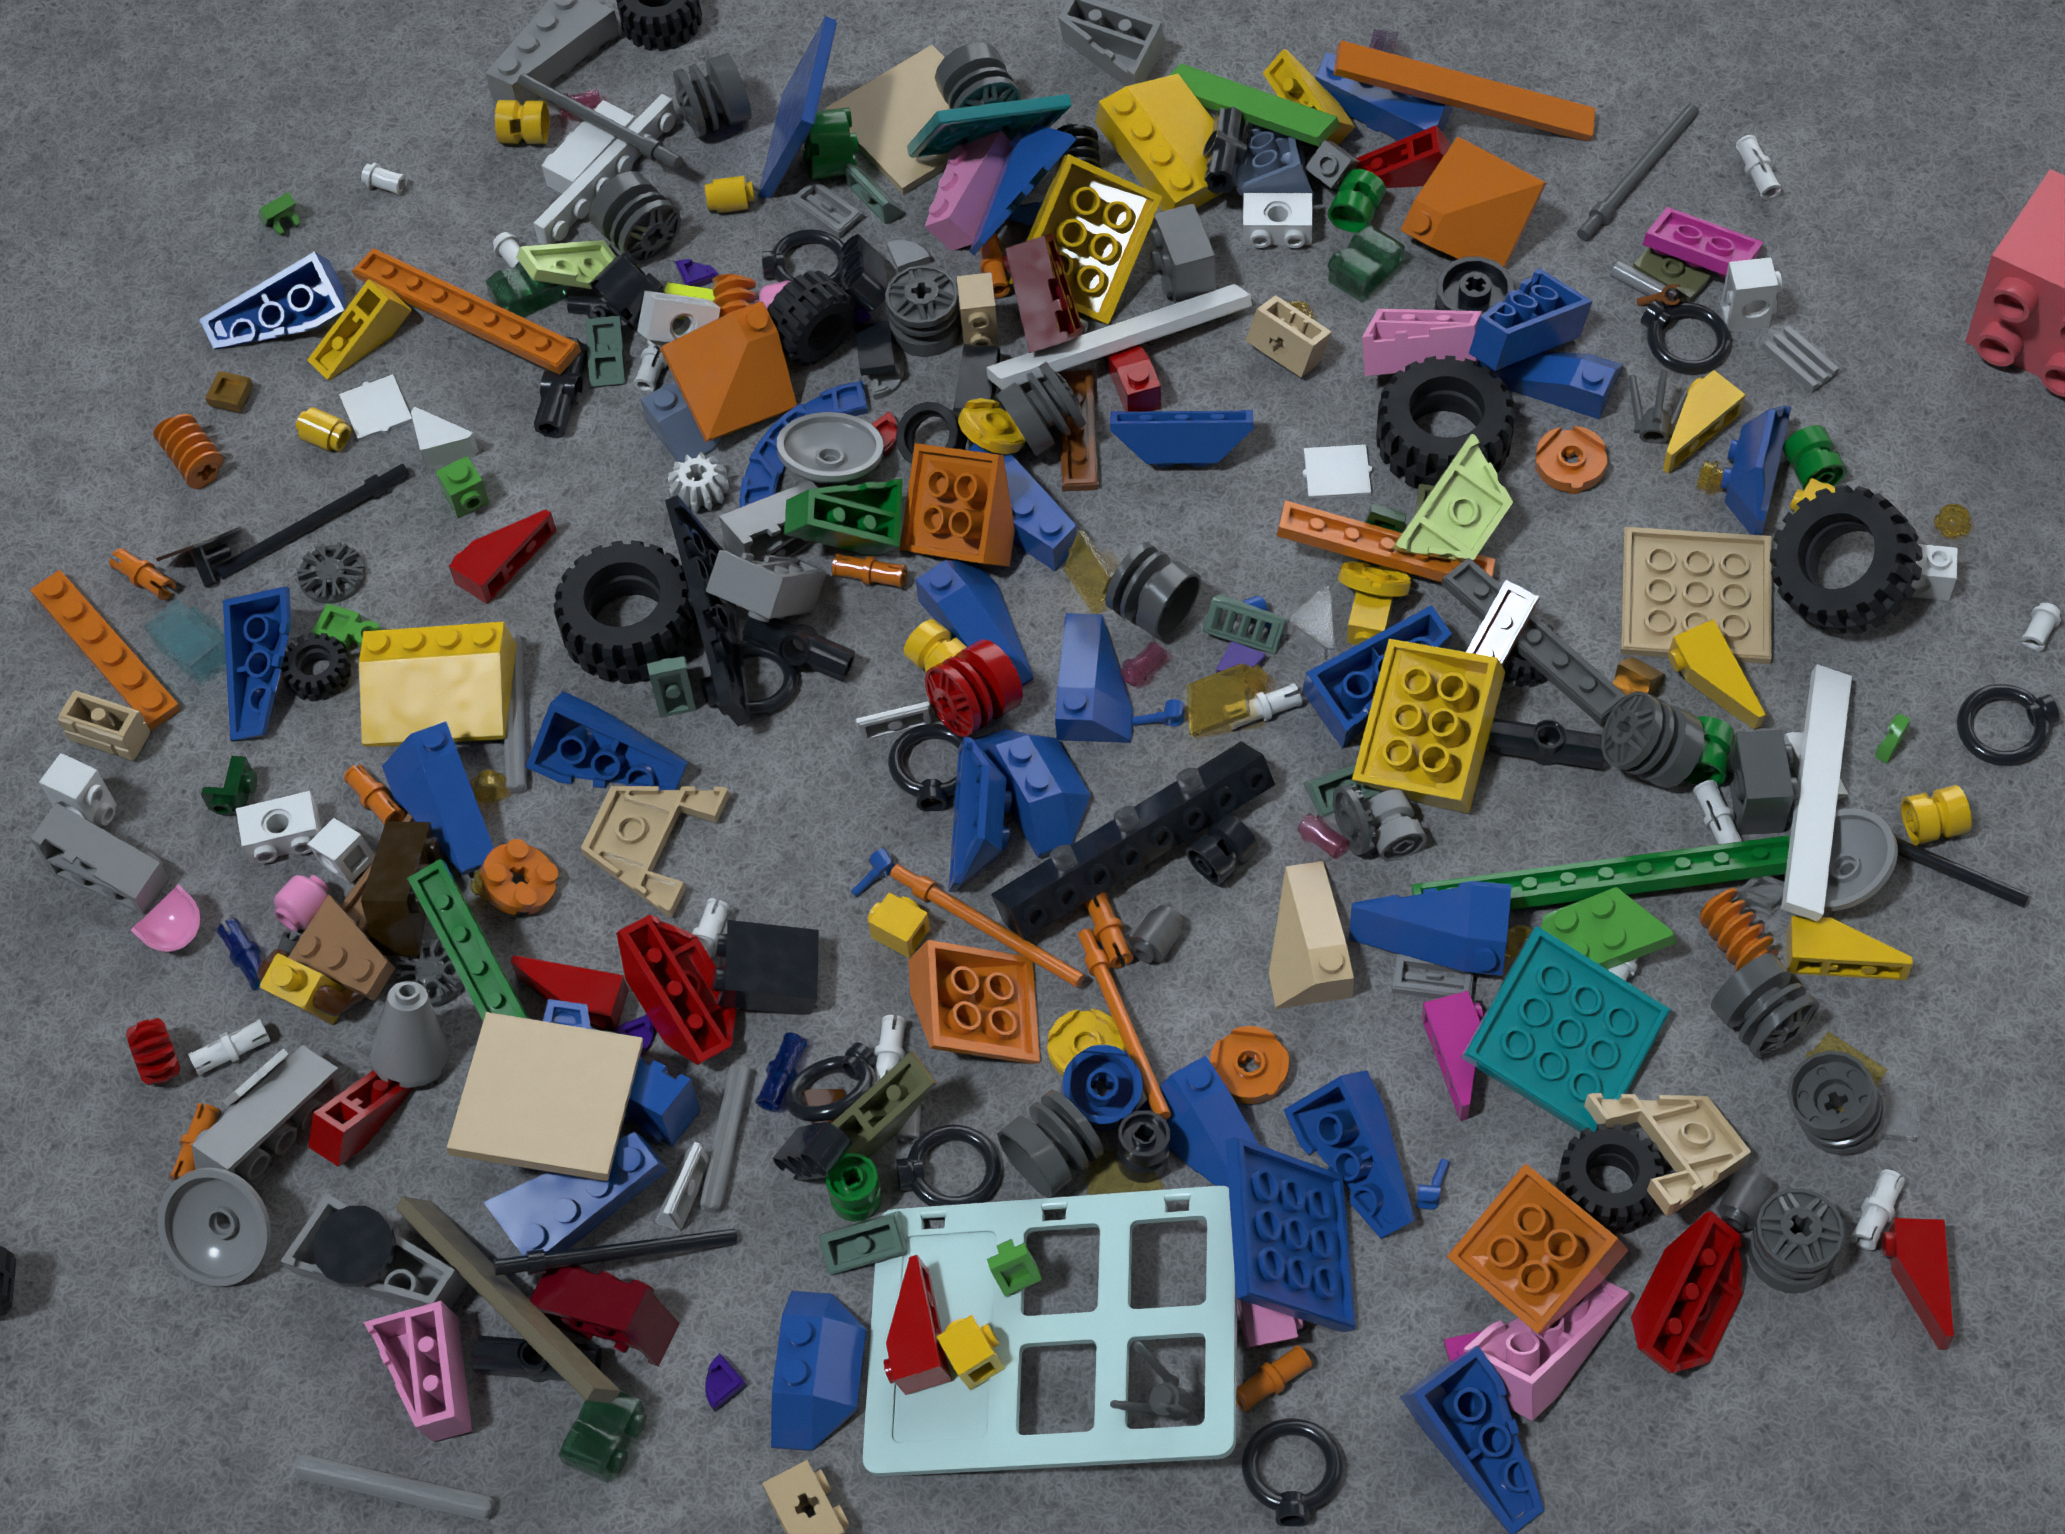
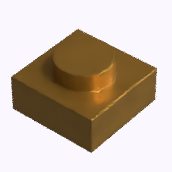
(229, 391)

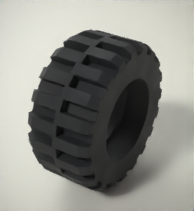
(1438, 387)
(1818, 525)
(619, 573)

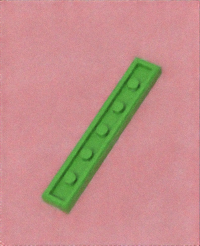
(1259, 106)

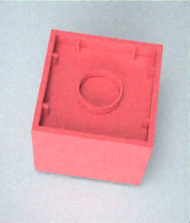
(2023, 292)

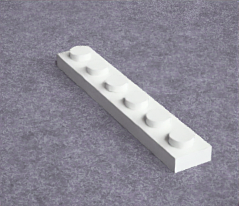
(616, 159)

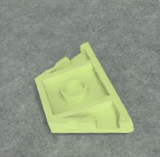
(1458, 510)

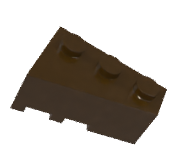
(388, 901)

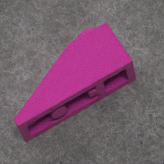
(1450, 1027)

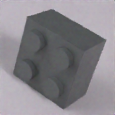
(1182, 254)
(1761, 782)

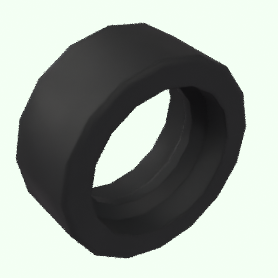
(919, 413)

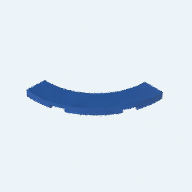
(765, 466)

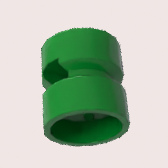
(1356, 201)
(1813, 457)
(1715, 752)
(861, 1194)

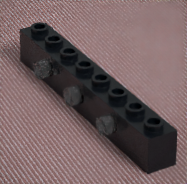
(1132, 839)

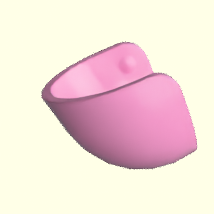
(170, 923)

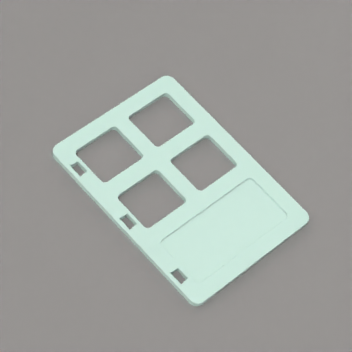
(979, 1428)

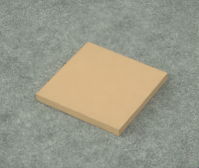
(892, 112)
(1690, 578)
(545, 1096)

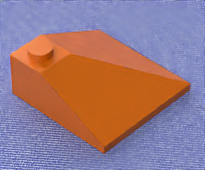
(1473, 204)
(732, 371)
(958, 506)
(975, 1001)
(1537, 1250)

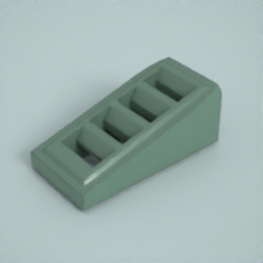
(1240, 636)

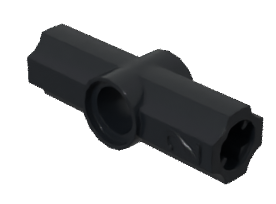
(1224, 150)
(559, 395)
(819, 652)
(1525, 741)
(512, 1355)

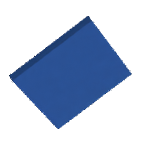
(797, 108)
(1289, 1235)

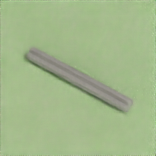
(515, 734)
(394, 1487)

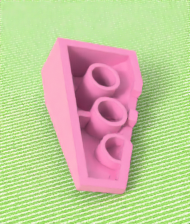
(1541, 1366)

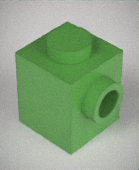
(462, 486)

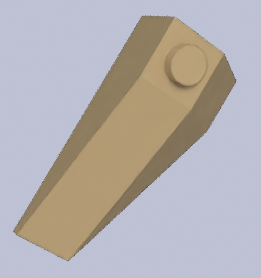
(1309, 945)

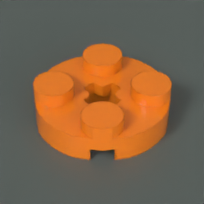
(1571, 476)
(526, 861)
(1267, 1052)

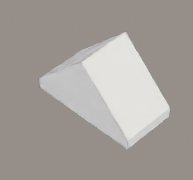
(441, 440)

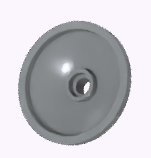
(830, 447)
(1866, 851)
(200, 1238)

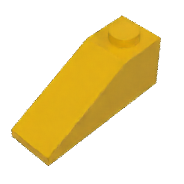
(1295, 83)
(361, 328)
(1707, 410)
(1713, 670)
(1839, 950)

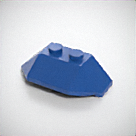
(1181, 435)
(1755, 467)
(1044, 786)
(977, 816)
(815, 1370)

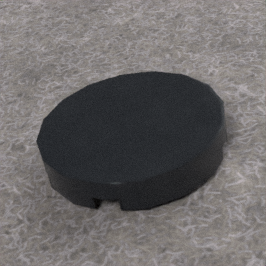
(354, 1246)

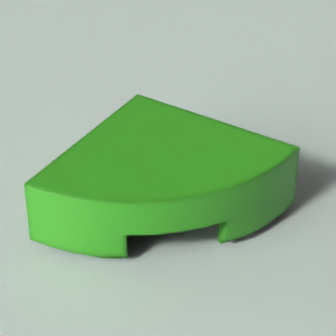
(1896, 734)

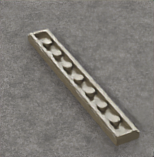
(508, 1301)

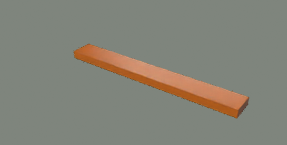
(1464, 91)
(469, 311)

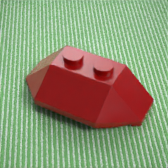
(674, 986)
(1690, 1296)

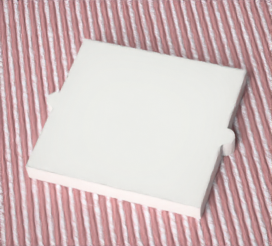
(375, 407)
(1337, 471)
(254, 1078)

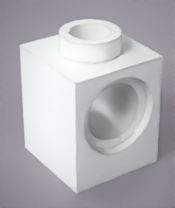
(342, 850)

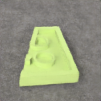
(566, 263)

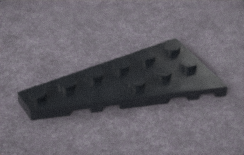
(714, 615)

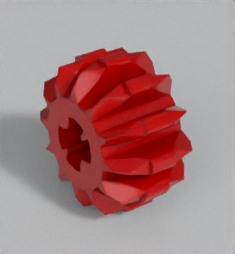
(153, 1051)

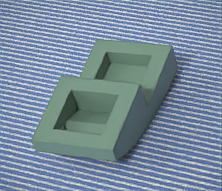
(605, 351)

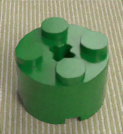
(830, 144)

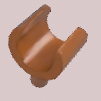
(1661, 296)

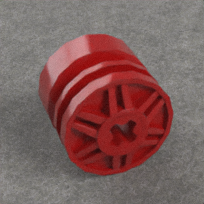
(973, 687)

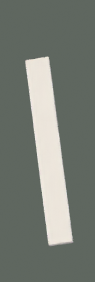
(1122, 335)
(1818, 793)

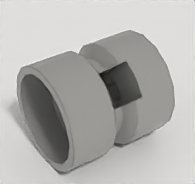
(1394, 828)

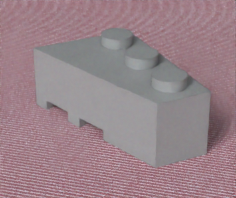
(1113, 38)
(761, 525)
(766, 587)
(98, 860)

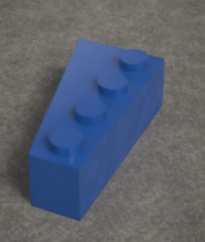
(661, 1103)

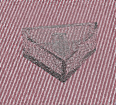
(1313, 626)

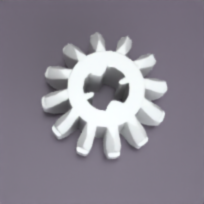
(699, 481)

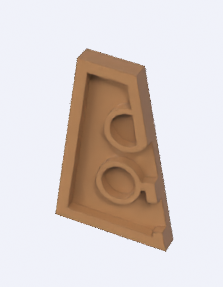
(342, 951)

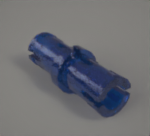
(242, 951)
(781, 1072)

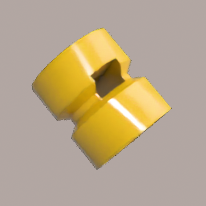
(533, 121)
(931, 645)
(1942, 814)

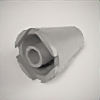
(409, 1038)

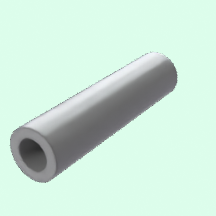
(1640, 281)

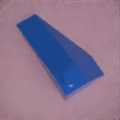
(284, 304)
(1564, 379)
(255, 649)
(1090, 689)
(434, 788)
(1446, 927)
(1202, 1119)
(1470, 1423)

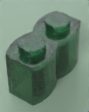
(1365, 262)
(521, 294)
(601, 1434)

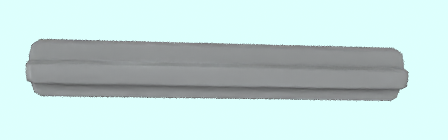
(725, 1138)

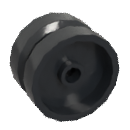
(1472, 285)

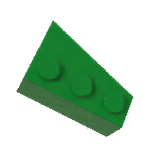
(848, 517)

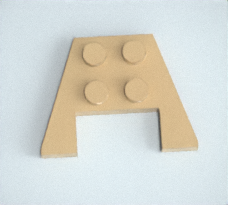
(634, 830)
(1687, 1133)

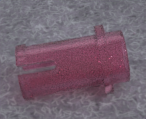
(590, 99)
(1137, 669)
(1321, 835)

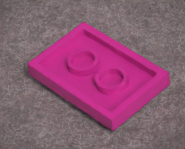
(1699, 241)

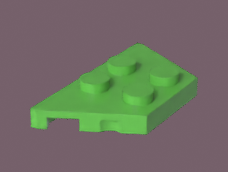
(1608, 928)

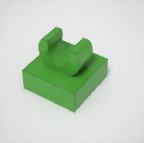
(278, 210)
(1013, 1267)

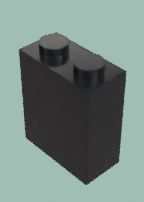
(766, 967)

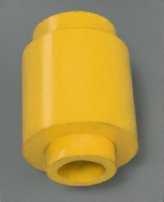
(729, 194)
(322, 429)

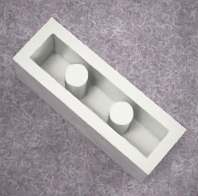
(581, 149)

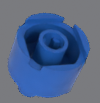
(1119, 1074)

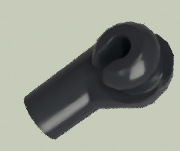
(591, 306)

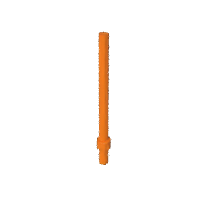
(927, 889)
(1099, 966)

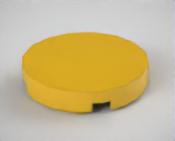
(990, 426)
(1376, 581)
(1070, 1030)

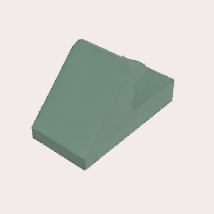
(671, 686)

